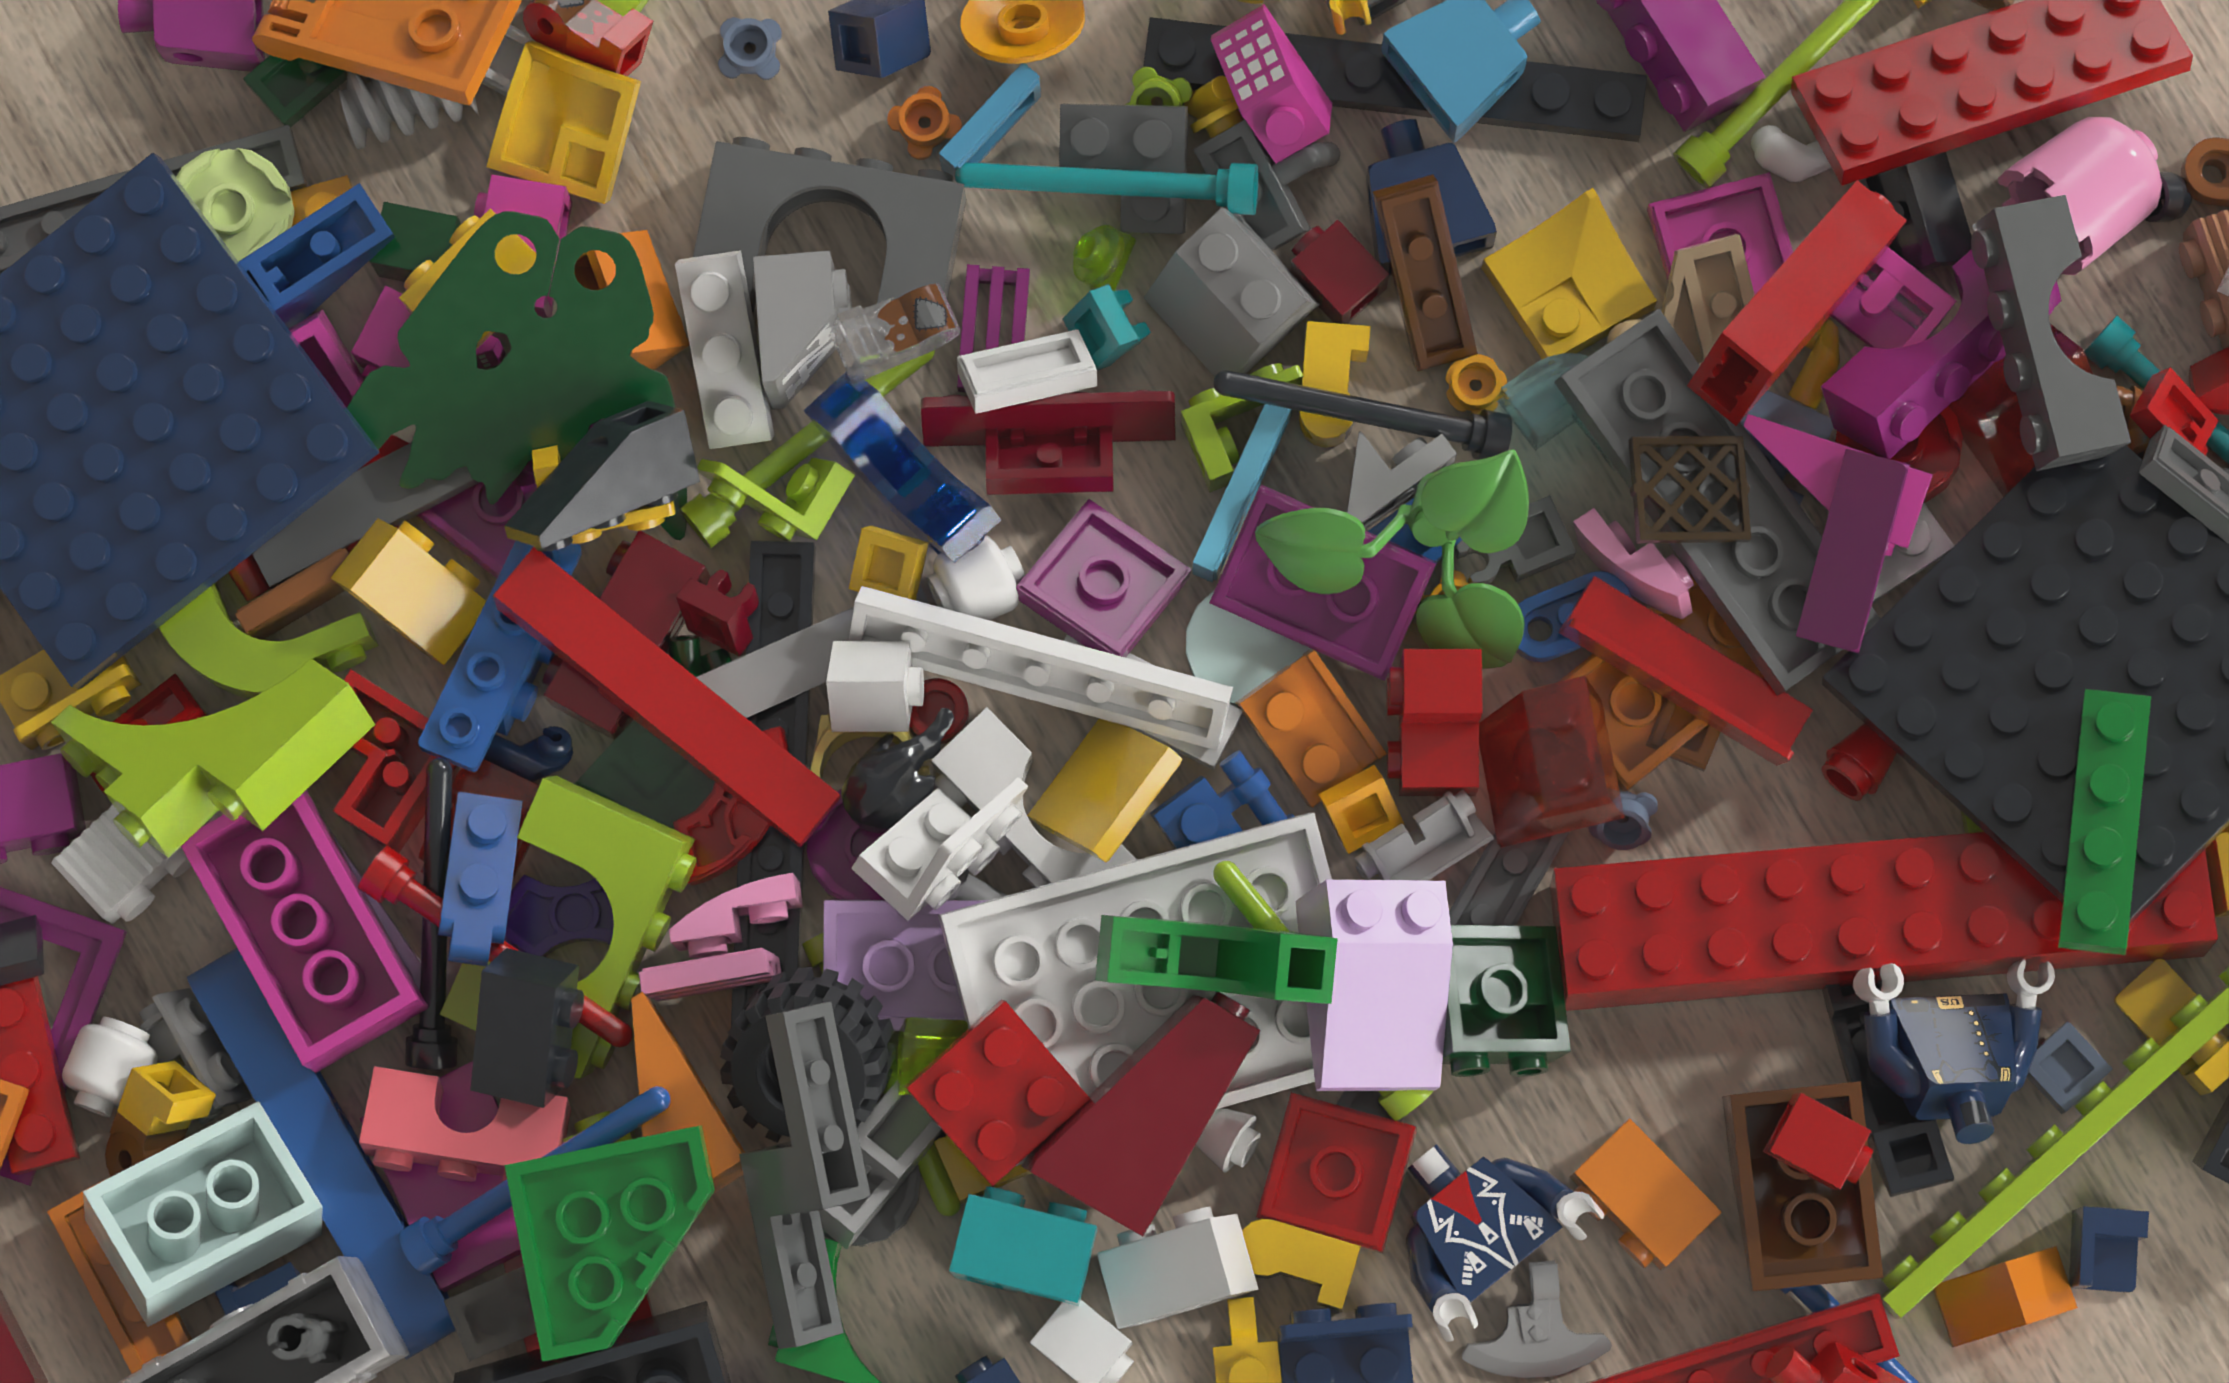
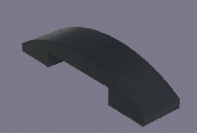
(1904, 1148)

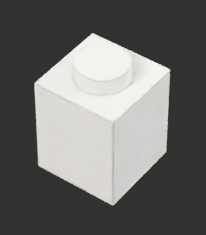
(872, 686)
(1084, 1345)

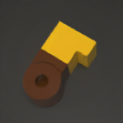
(154, 1113)

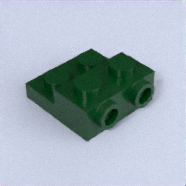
(1505, 1000)

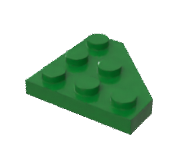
(602, 1230)

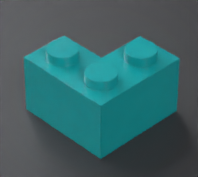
(1022, 1247)

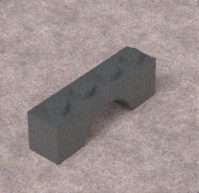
(2063, 408)

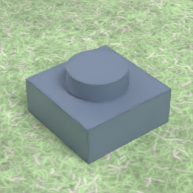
(2066, 1067)

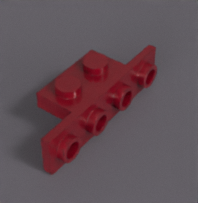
(1051, 441)

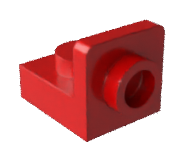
(2172, 403)

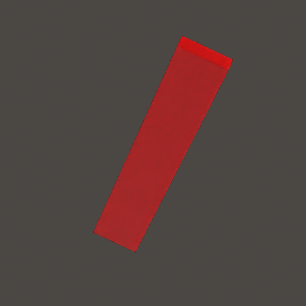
(664, 696)

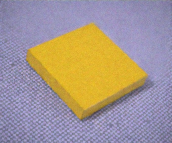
(1105, 788)

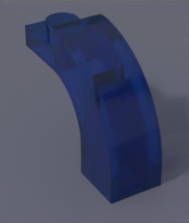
(901, 468)

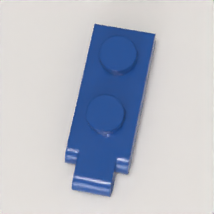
(479, 875)

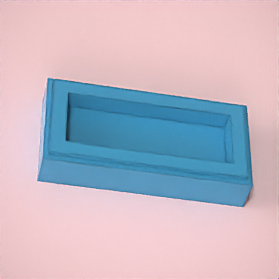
(992, 120)

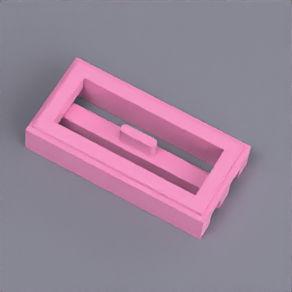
(709, 974)

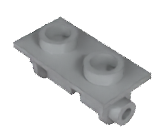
(1444, 836)
(183, 1030)

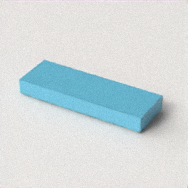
(1240, 492)

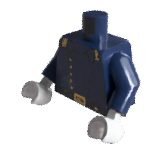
(1953, 1051)

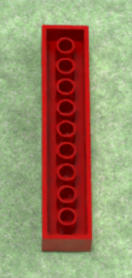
(1826, 914)

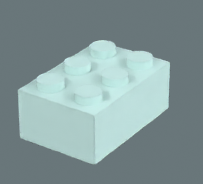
(203, 1213)

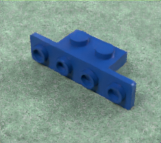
(491, 677)

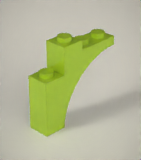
(234, 761)

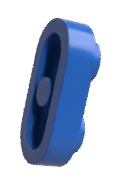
(1553, 608)

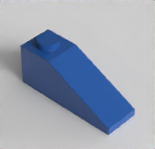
(318, 255)

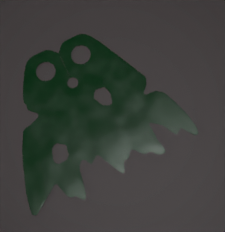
(550, 383)

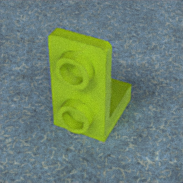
(1216, 448)
(811, 495)

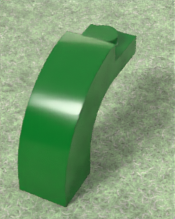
(1216, 958)

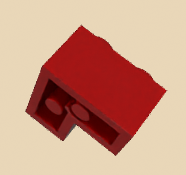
(1439, 718)
(390, 788)

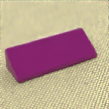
(1852, 550)

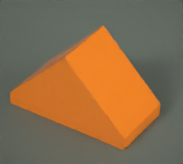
(2004, 1296)

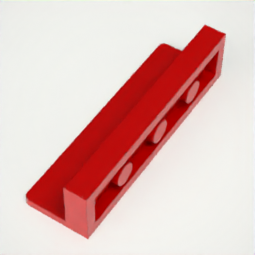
(1686, 671)

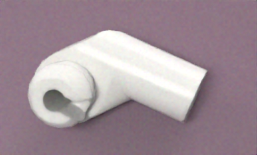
(1787, 156)

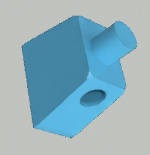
(1461, 57)

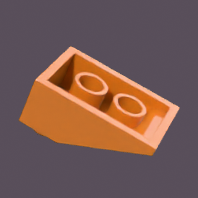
(665, 1064)

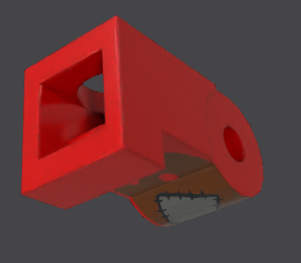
(590, 32)

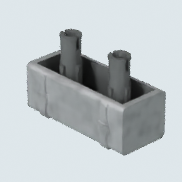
(311, 1331)

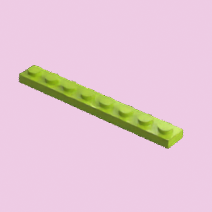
(2056, 1151)

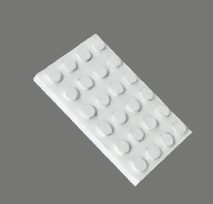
(1044, 941)

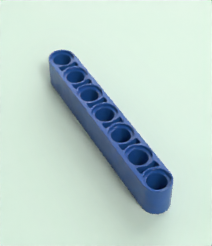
(323, 1146)

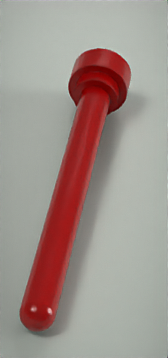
(393, 880)

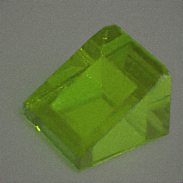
(921, 1042)

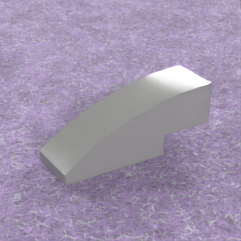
(891, 1147)

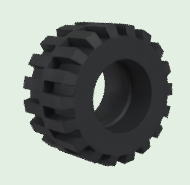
(861, 1037)

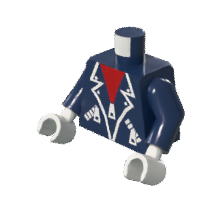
(1481, 1227)

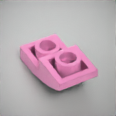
(1647, 574)
(717, 922)

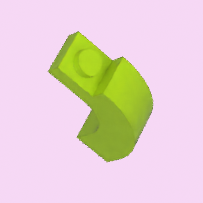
(249, 666)

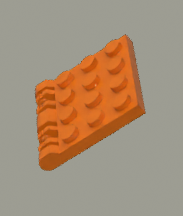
(407, 43)

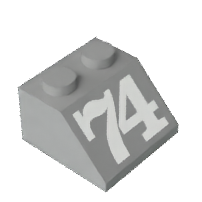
(795, 313)

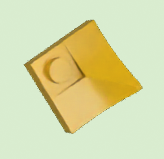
(564, 123)
(1569, 279)

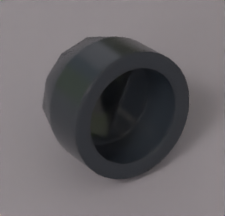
(2176, 199)

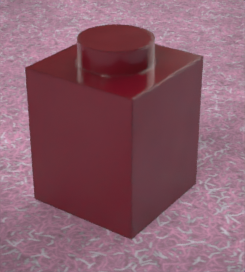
(1338, 271)

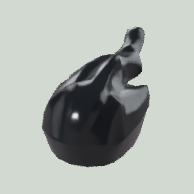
(887, 781)

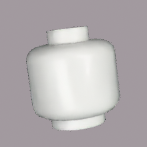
(979, 582)
(103, 1062)

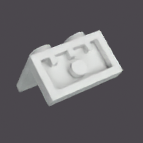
(933, 846)

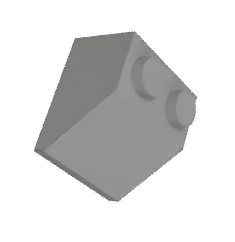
(1229, 295)

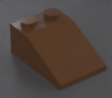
(1789, 1222)

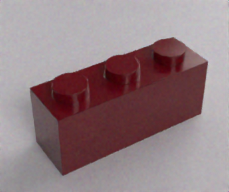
(644, 594)

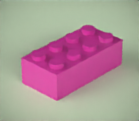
(305, 931)

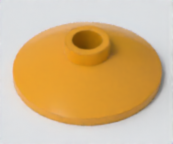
(1021, 28)

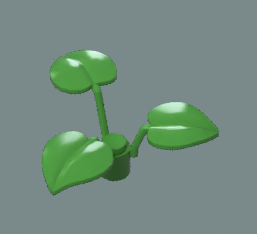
(1471, 500)

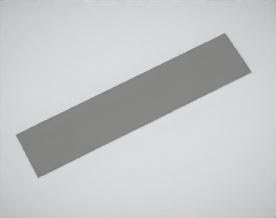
(782, 667)

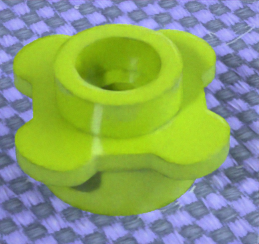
(1151, 85)

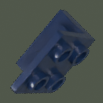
(1348, 1350)

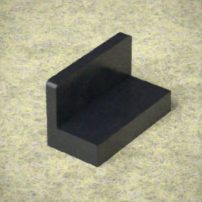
(1930, 202)

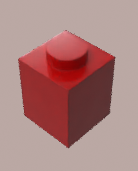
(1820, 1142)

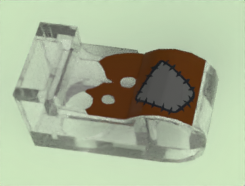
(893, 331)

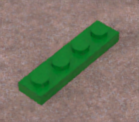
(2104, 822)

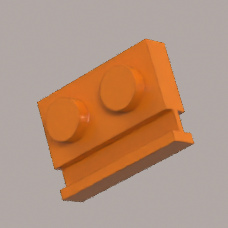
(1310, 727)

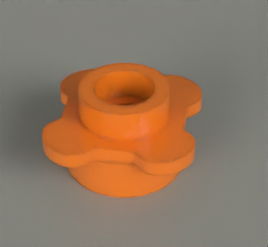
(929, 105)

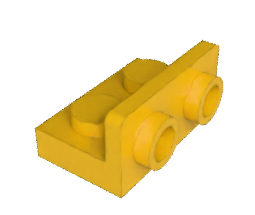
(38, 692)

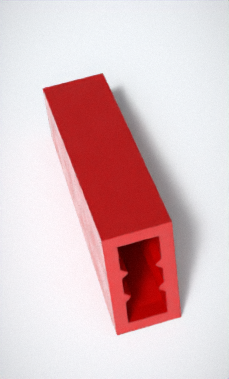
(1796, 302)

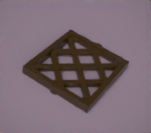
(1687, 444)

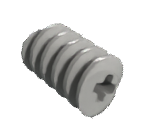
(380, 103)

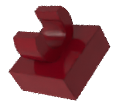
(717, 616)

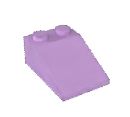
(1387, 983)

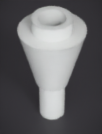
(1229, 1138)

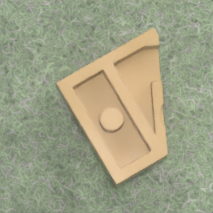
(1706, 292)

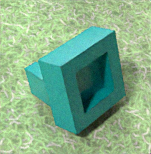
(1105, 325)

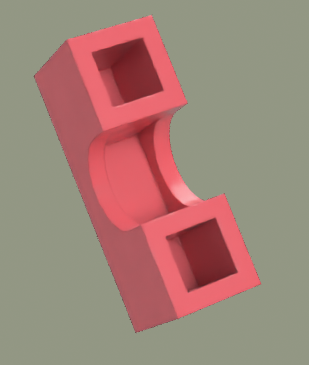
(406, 1128)

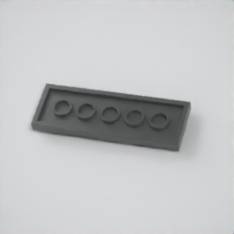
(1757, 585)

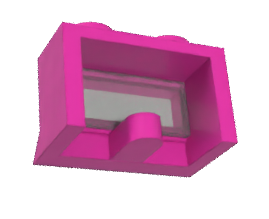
(1893, 305)

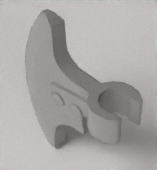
(1535, 1335)

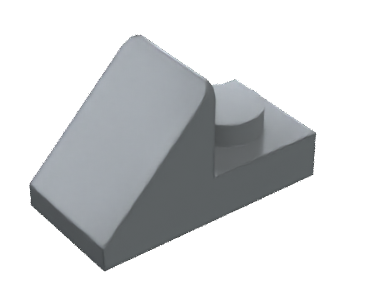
(1378, 489)

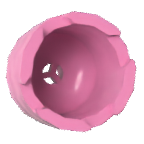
(2102, 171)

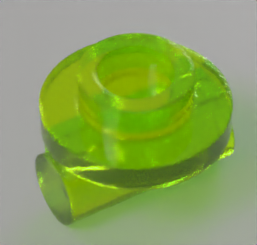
(1102, 256)

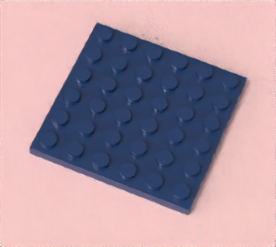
(147, 422)

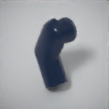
(535, 758)

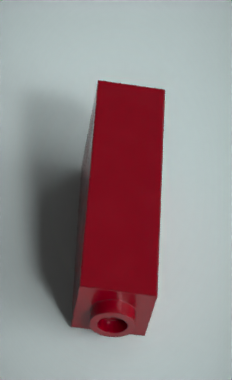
(1148, 1114)

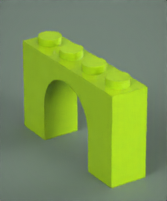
(638, 869)

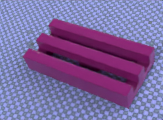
(997, 278)

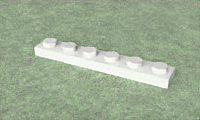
(1046, 668)

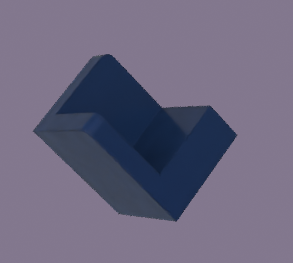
(879, 36)
(2105, 1248)

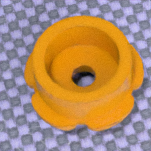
(1463, 373)

